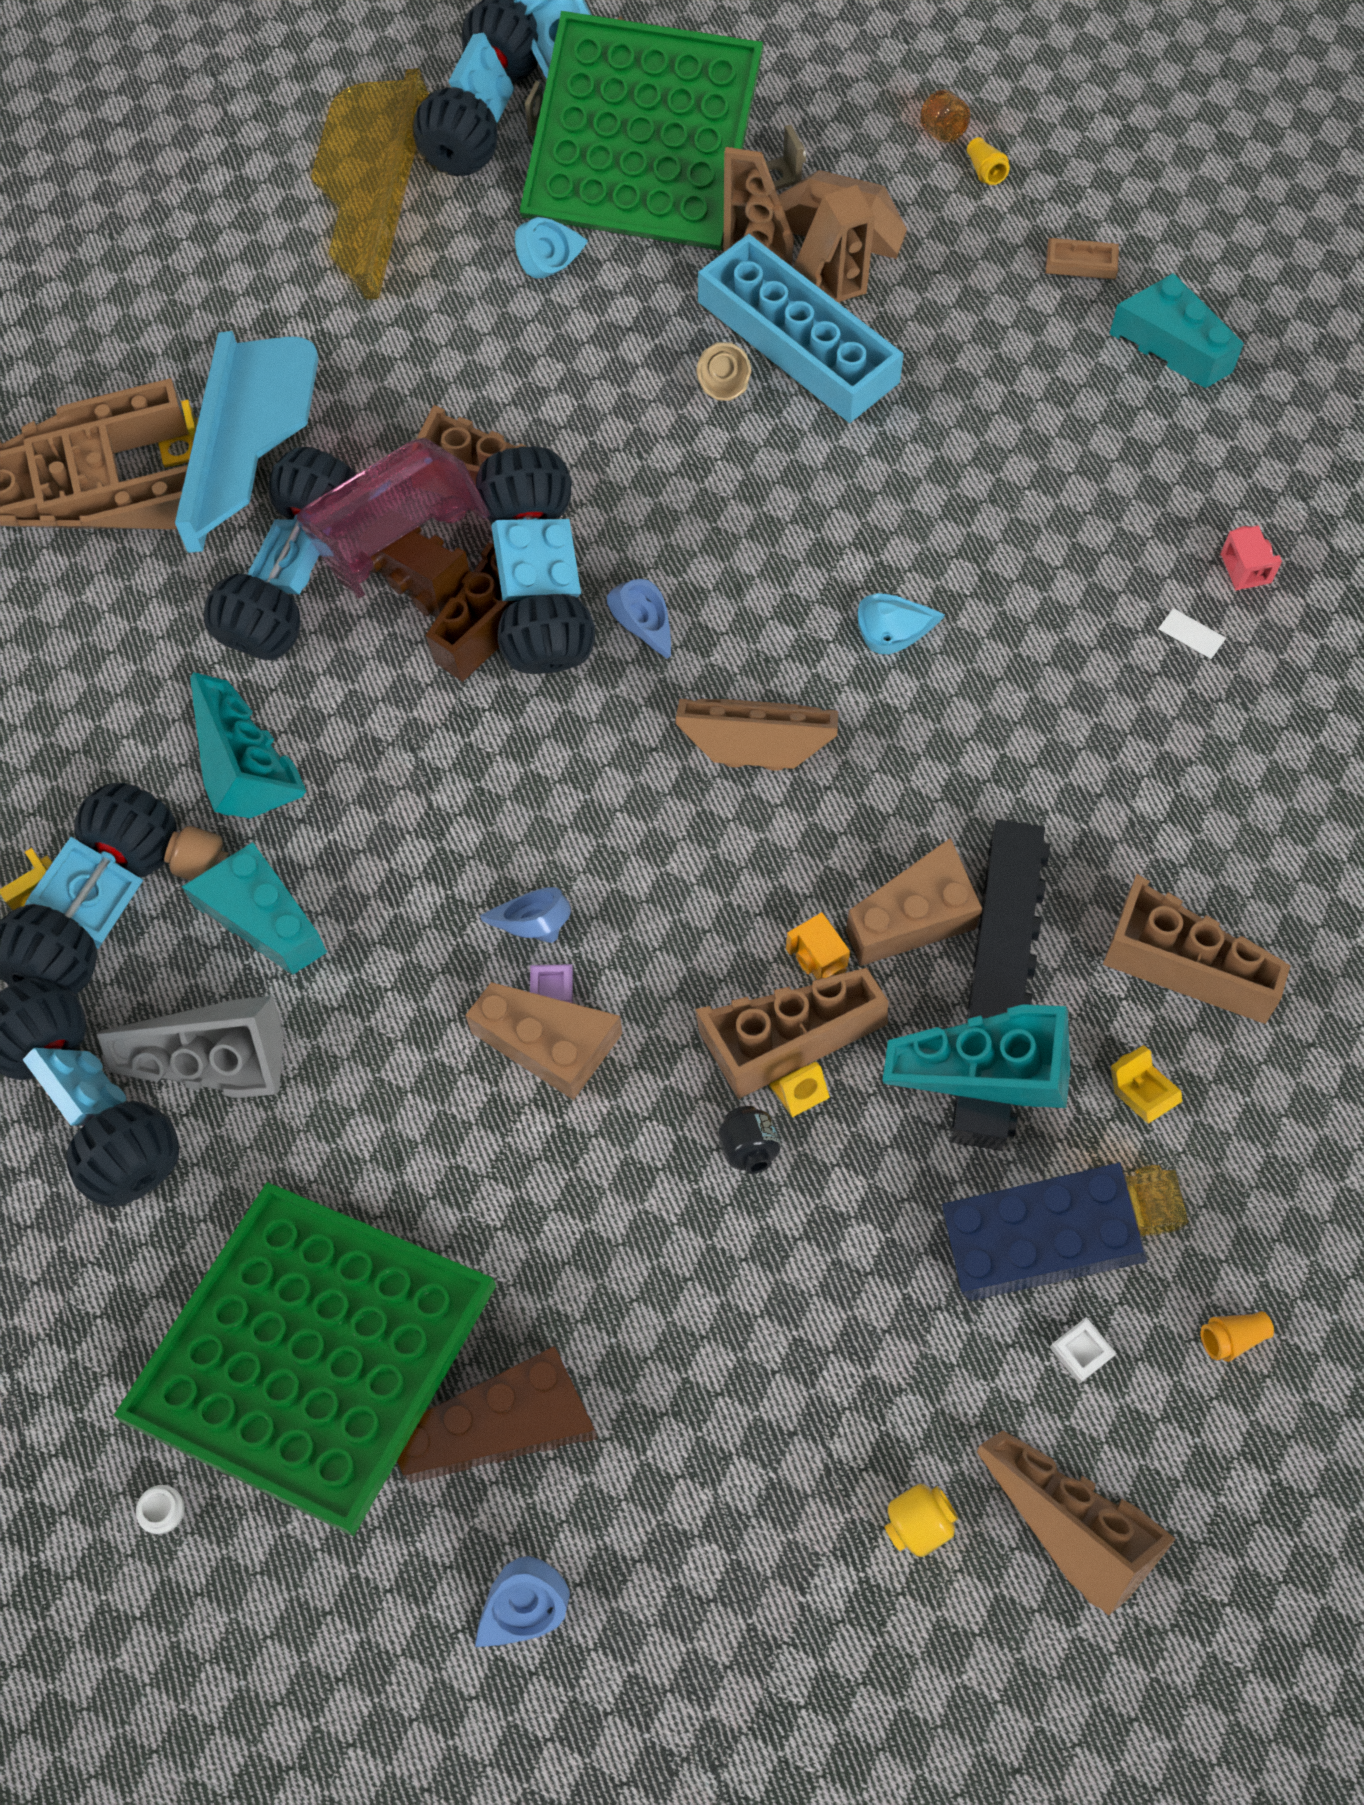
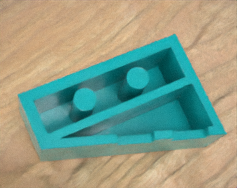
(1178, 329)
(257, 907)

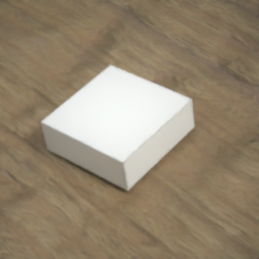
(1082, 1350)

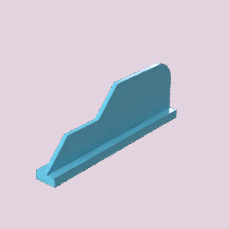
(250, 405)

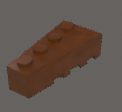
(468, 624)
(499, 1419)

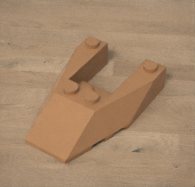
(68, 471)

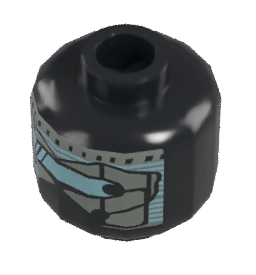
(749, 1139)

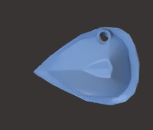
(643, 612)
(532, 914)
(521, 1603)

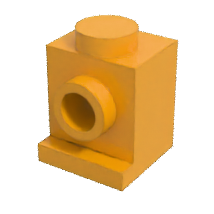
(818, 948)

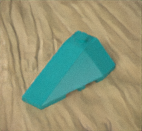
(236, 757)
(999, 1058)

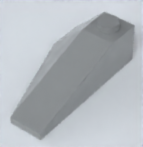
(216, 1046)

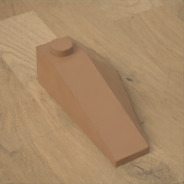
(753, 204)
(1094, 1542)

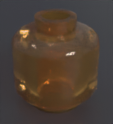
(945, 116)

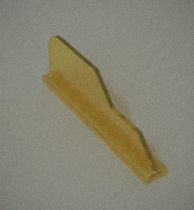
(366, 171)

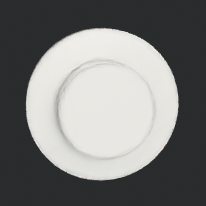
(160, 1509)

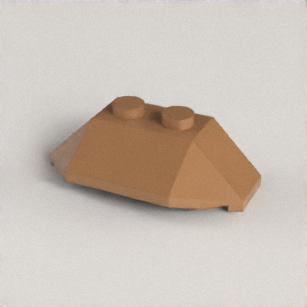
(804, 198)
(756, 731)

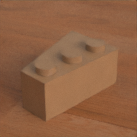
(839, 245)
(915, 908)
(545, 1035)

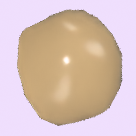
(723, 371)

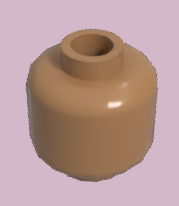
(194, 852)

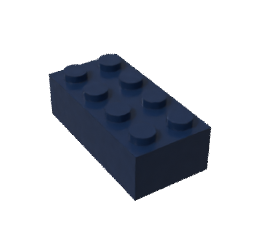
(1044, 1232)

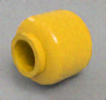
(921, 1520)

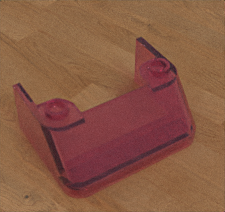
(385, 504)

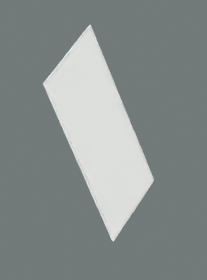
(1192, 633)

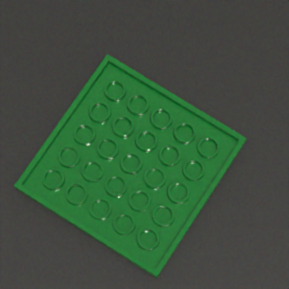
(640, 129)
(307, 1356)

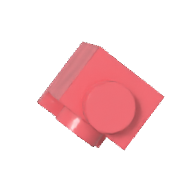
(1249, 558)

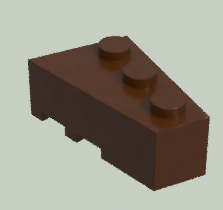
(422, 570)

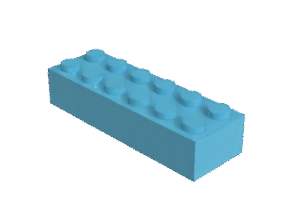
(799, 328)

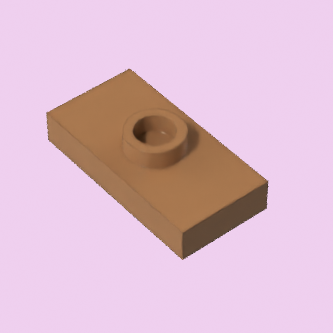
(1082, 258)

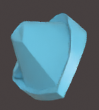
(546, 246)
(894, 619)

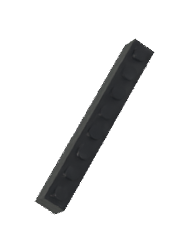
(1003, 961)

